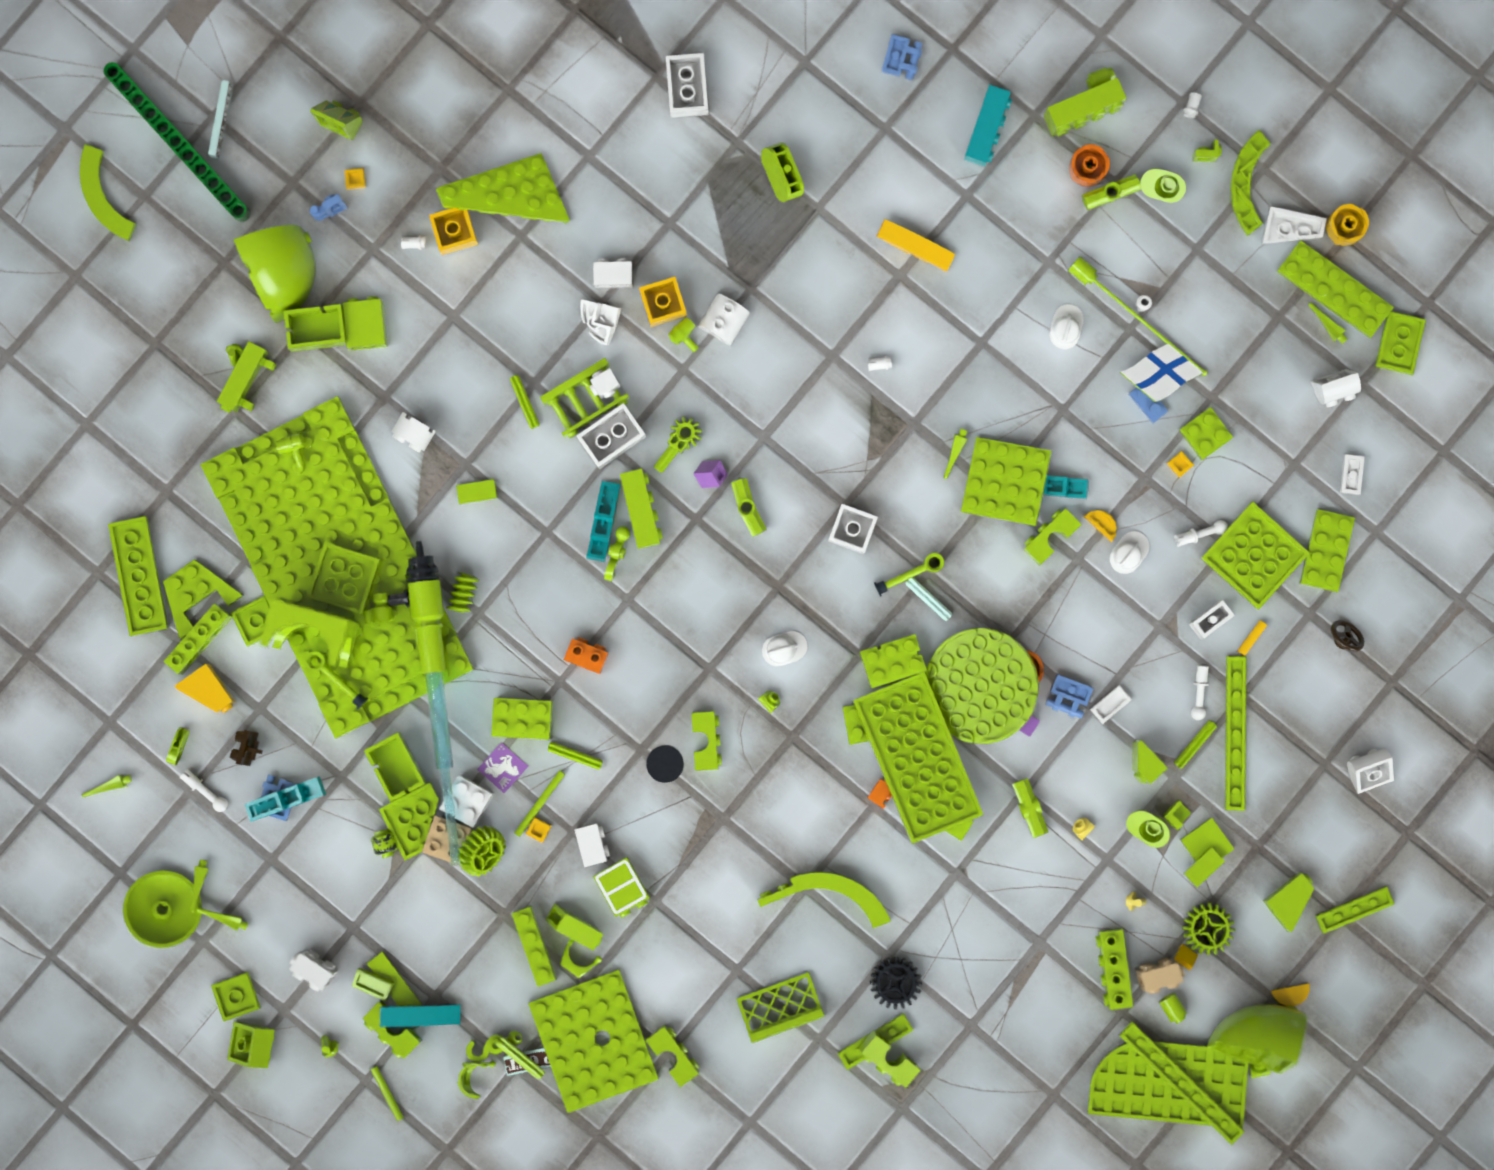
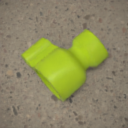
(381, 611)

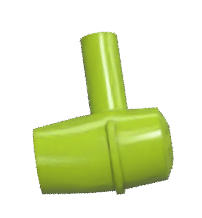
(681, 333)
(293, 444)

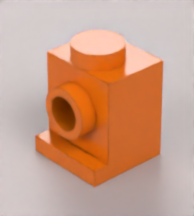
(880, 793)

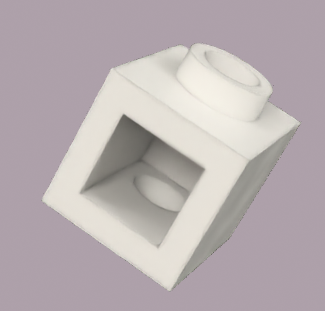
(604, 383)

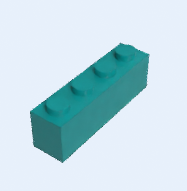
(987, 126)

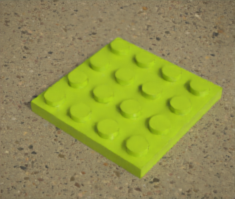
(1006, 481)
(1255, 555)

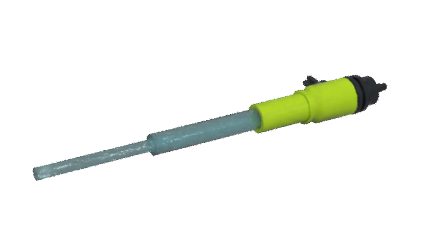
(426, 609)

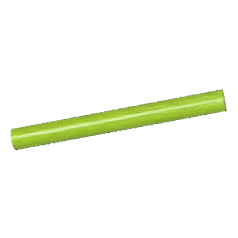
(539, 803)

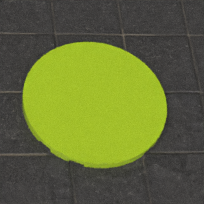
(983, 685)

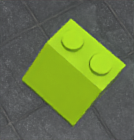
(1146, 763)
(250, 1045)

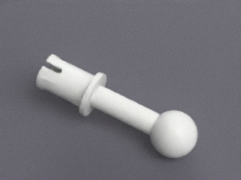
(1192, 536)
(1198, 711)
(219, 803)

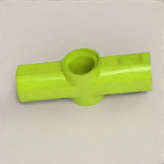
(1122, 188)
(1030, 808)

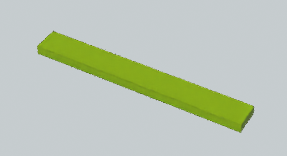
(1235, 733)
(1181, 1083)

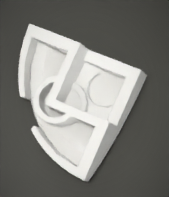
(600, 319)

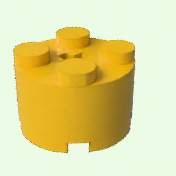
(1343, 234)

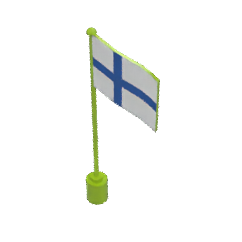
(1163, 368)

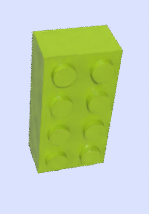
(1085, 107)

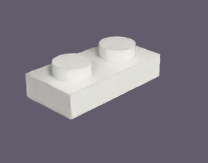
(1352, 474)

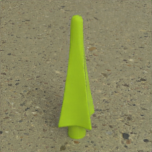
(1334, 330)
(958, 443)
(117, 782)
(199, 876)
(230, 920)

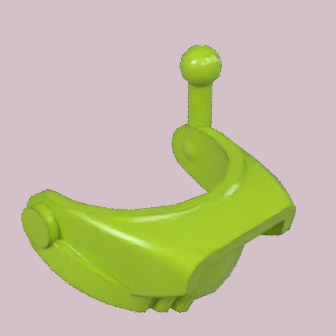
(570, 966)
(464, 1077)

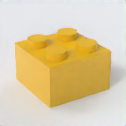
(453, 230)
(663, 301)

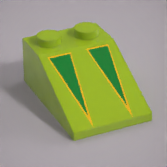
(337, 118)

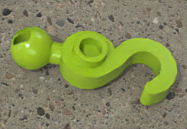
(616, 552)
(491, 1047)

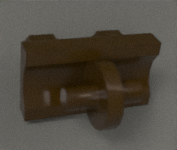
(248, 747)

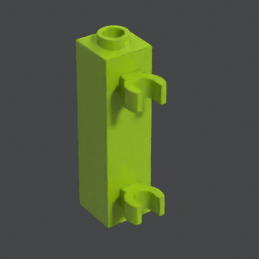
(242, 378)

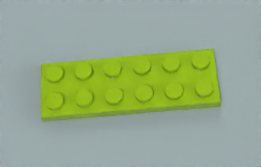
(1335, 289)
(138, 576)

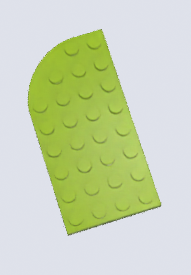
(1132, 1089)

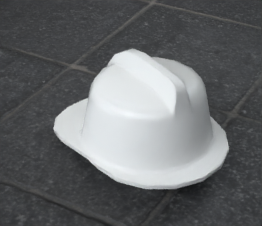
(1066, 326)
(1129, 552)
(784, 648)

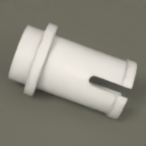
(1192, 105)
(413, 242)
(1146, 299)
(880, 363)

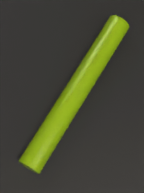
(387, 1093)

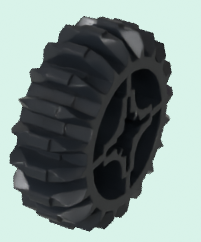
(903, 977)

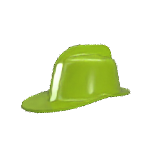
(1163, 185)
(1148, 828)

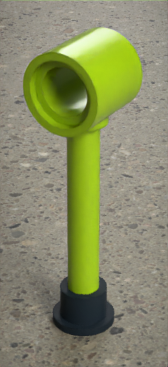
(883, 587)
(358, 699)

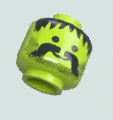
(384, 843)

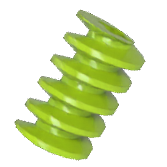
(463, 593)

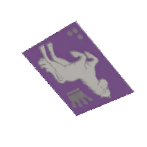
(502, 767)

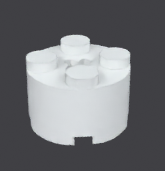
(412, 431)

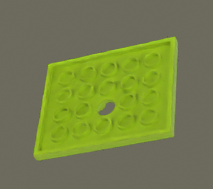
(568, 1031)

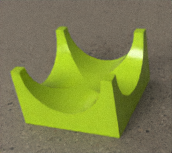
(287, 618)

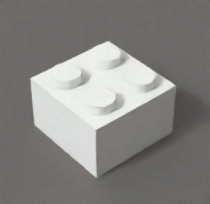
(852, 529)
(469, 800)

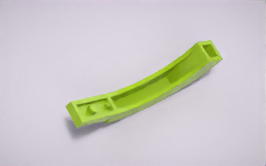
(831, 881)

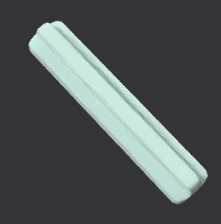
(928, 598)

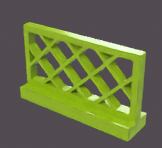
(785, 1024)

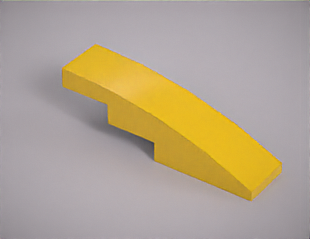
(915, 245)

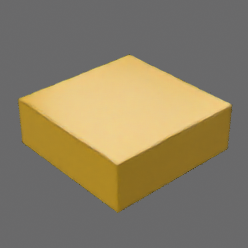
(355, 178)
(1180, 464)
(538, 829)
(1185, 957)

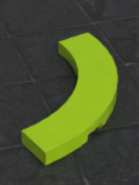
(1241, 182)
(95, 196)

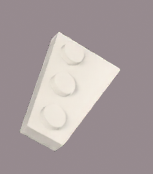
(1290, 226)

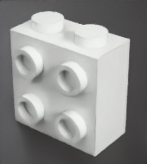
(311, 968)

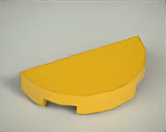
(1103, 523)
(1292, 995)

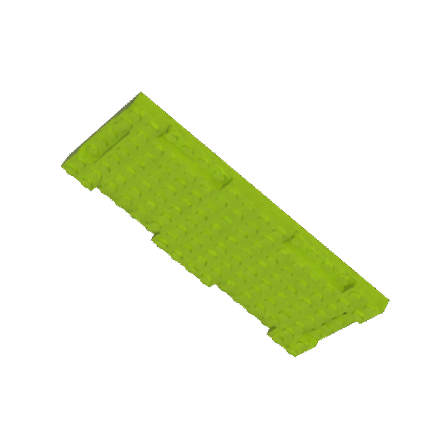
(282, 524)

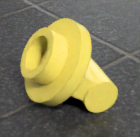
(1082, 828)
(1132, 901)

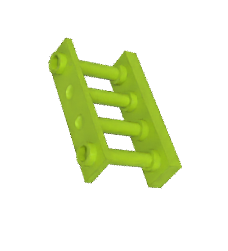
(568, 389)

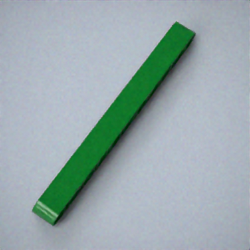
(170, 135)

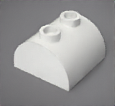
(724, 319)
(1337, 386)
(1371, 769)

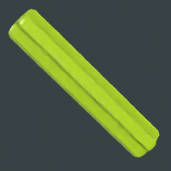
(524, 401)
(1195, 744)
(575, 755)
(522, 1059)

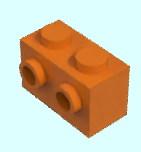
(586, 656)

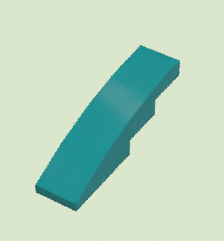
(1066, 487)
(603, 521)
(285, 799)
(420, 1015)

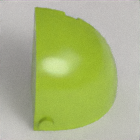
(279, 266)
(1262, 1036)

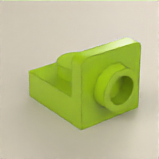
(1203, 154)

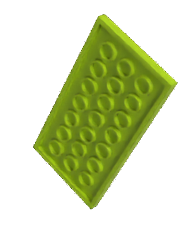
(918, 758)

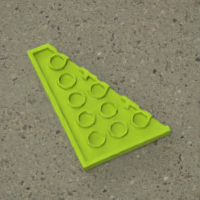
(512, 189)

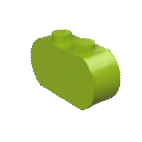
(782, 172)

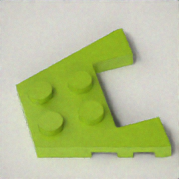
(189, 588)

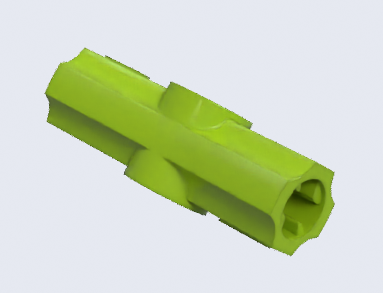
(743, 495)

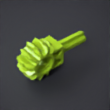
(678, 443)

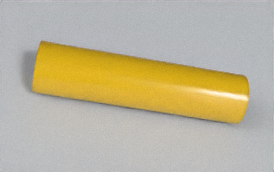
(1252, 638)

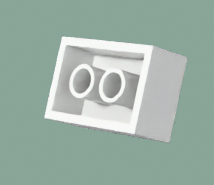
(687, 85)
(611, 436)

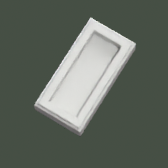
(1110, 704)

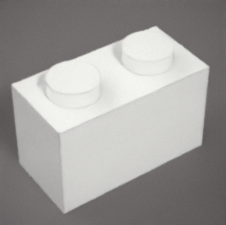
(613, 274)
(1211, 619)
(591, 844)

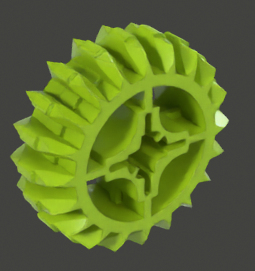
(481, 850)
(1216, 927)

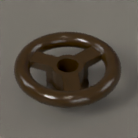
(1345, 638)

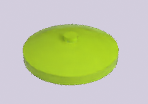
(159, 909)

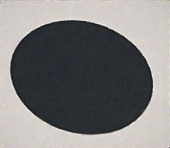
(665, 764)

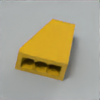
(207, 689)

